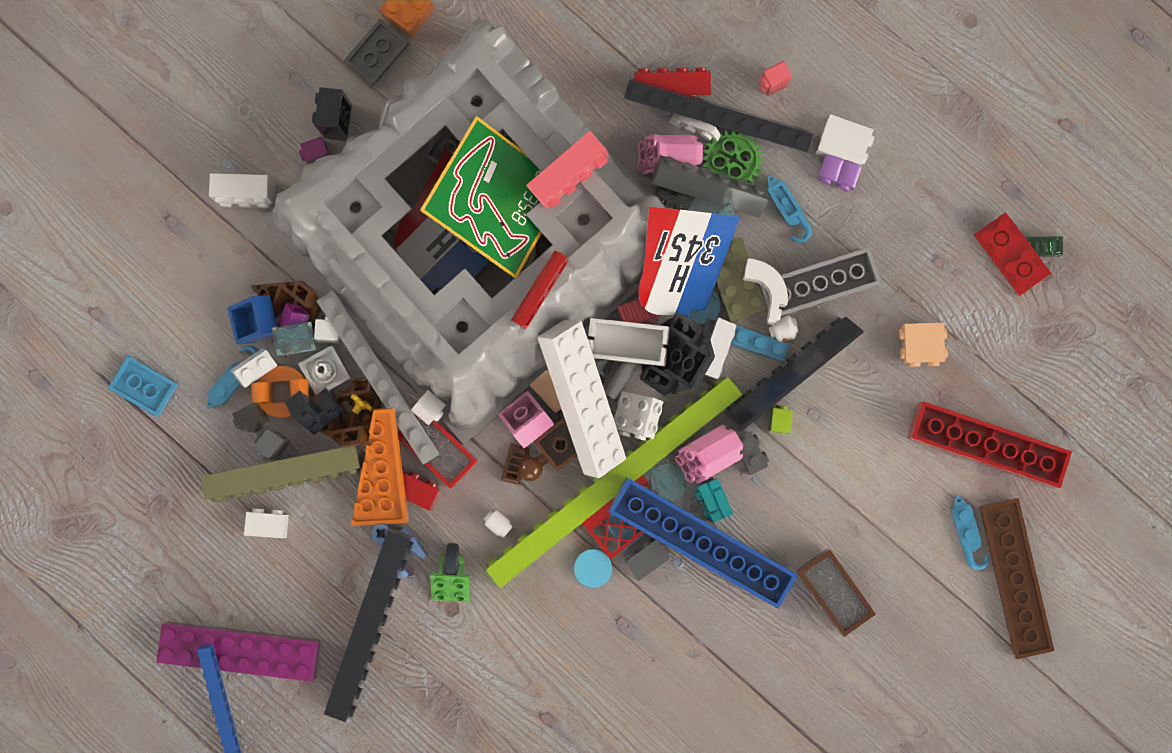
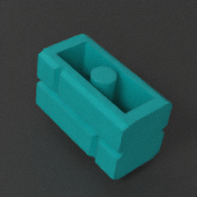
(714, 501)

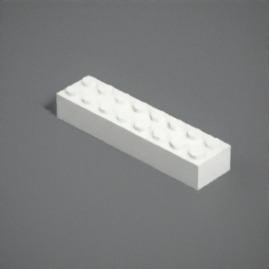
(582, 397)

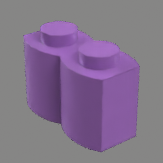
(839, 172)

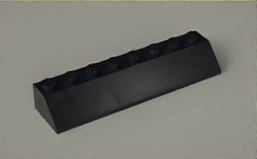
(793, 373)

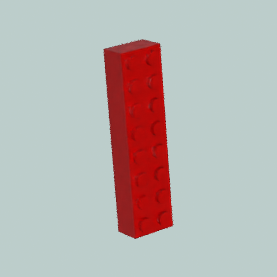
(989, 445)

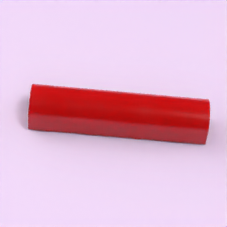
(540, 289)

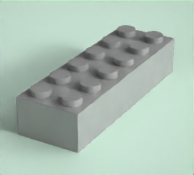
(828, 281)

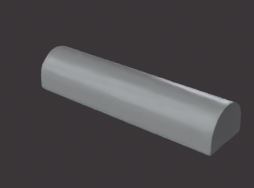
(620, 380)

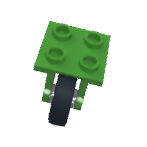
(450, 586)

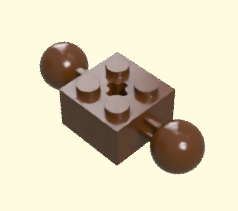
(531, 467)

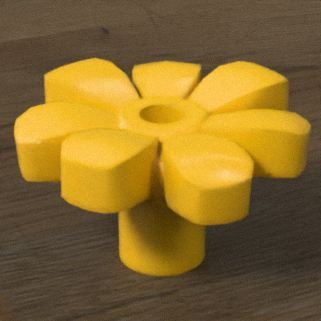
(360, 404)

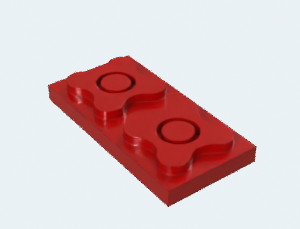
(1012, 254)

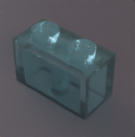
(293, 338)

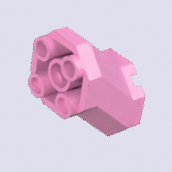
(680, 147)
(709, 454)

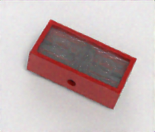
(453, 458)

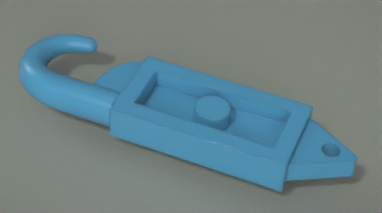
(788, 207)
(226, 385)
(967, 532)

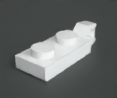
(691, 125)

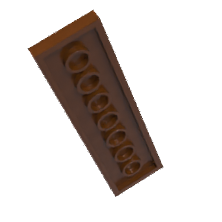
(1016, 578)

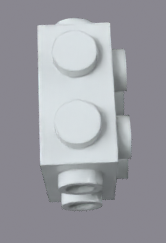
(637, 415)

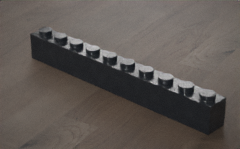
(718, 114)
(368, 624)

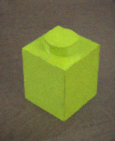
(780, 419)

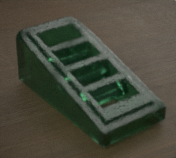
(1058, 245)

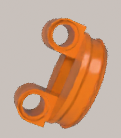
(264, 394)

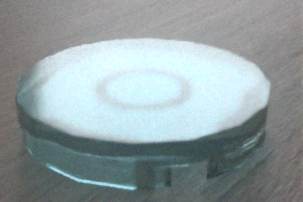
(668, 482)

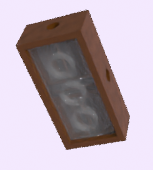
(835, 592)

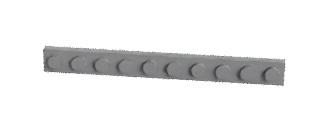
(377, 376)

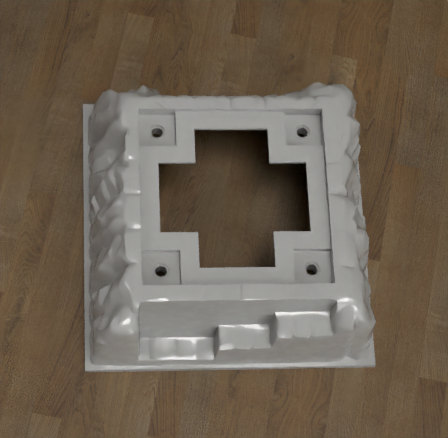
(416, 330)

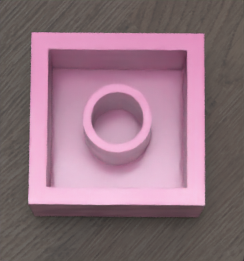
(525, 419)

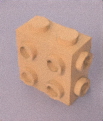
(923, 344)

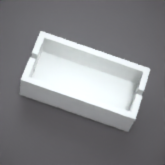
(628, 341)

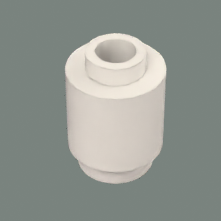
(497, 523)

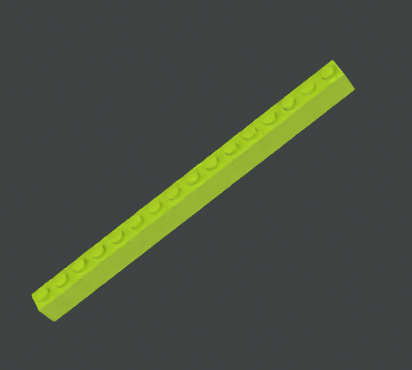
(607, 486)

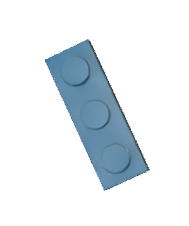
(760, 344)

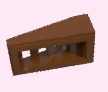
(505, 478)

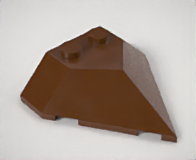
(290, 292)
(349, 427)

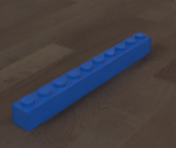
(218, 698)

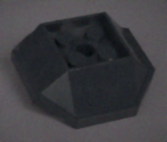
(686, 359)

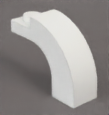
(770, 279)

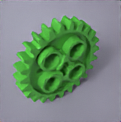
(741, 146)

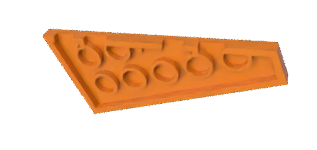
(381, 483)

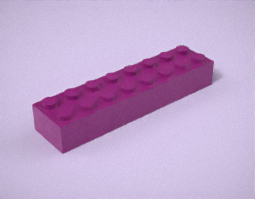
(240, 650)

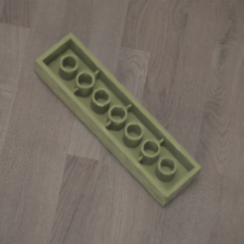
(282, 472)

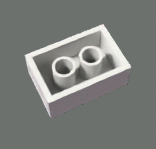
(242, 190)

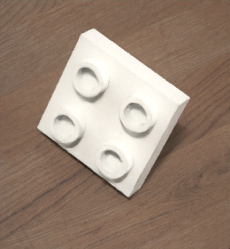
(324, 370)

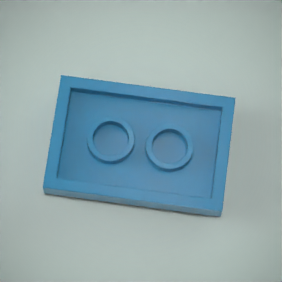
(143, 386)

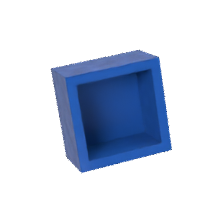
(252, 319)

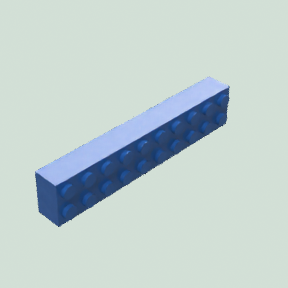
(702, 542)

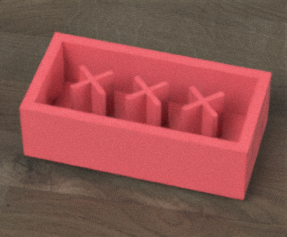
(568, 170)

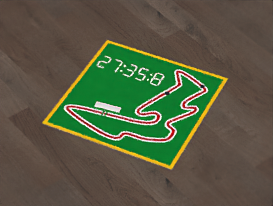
(486, 197)

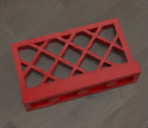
(601, 515)

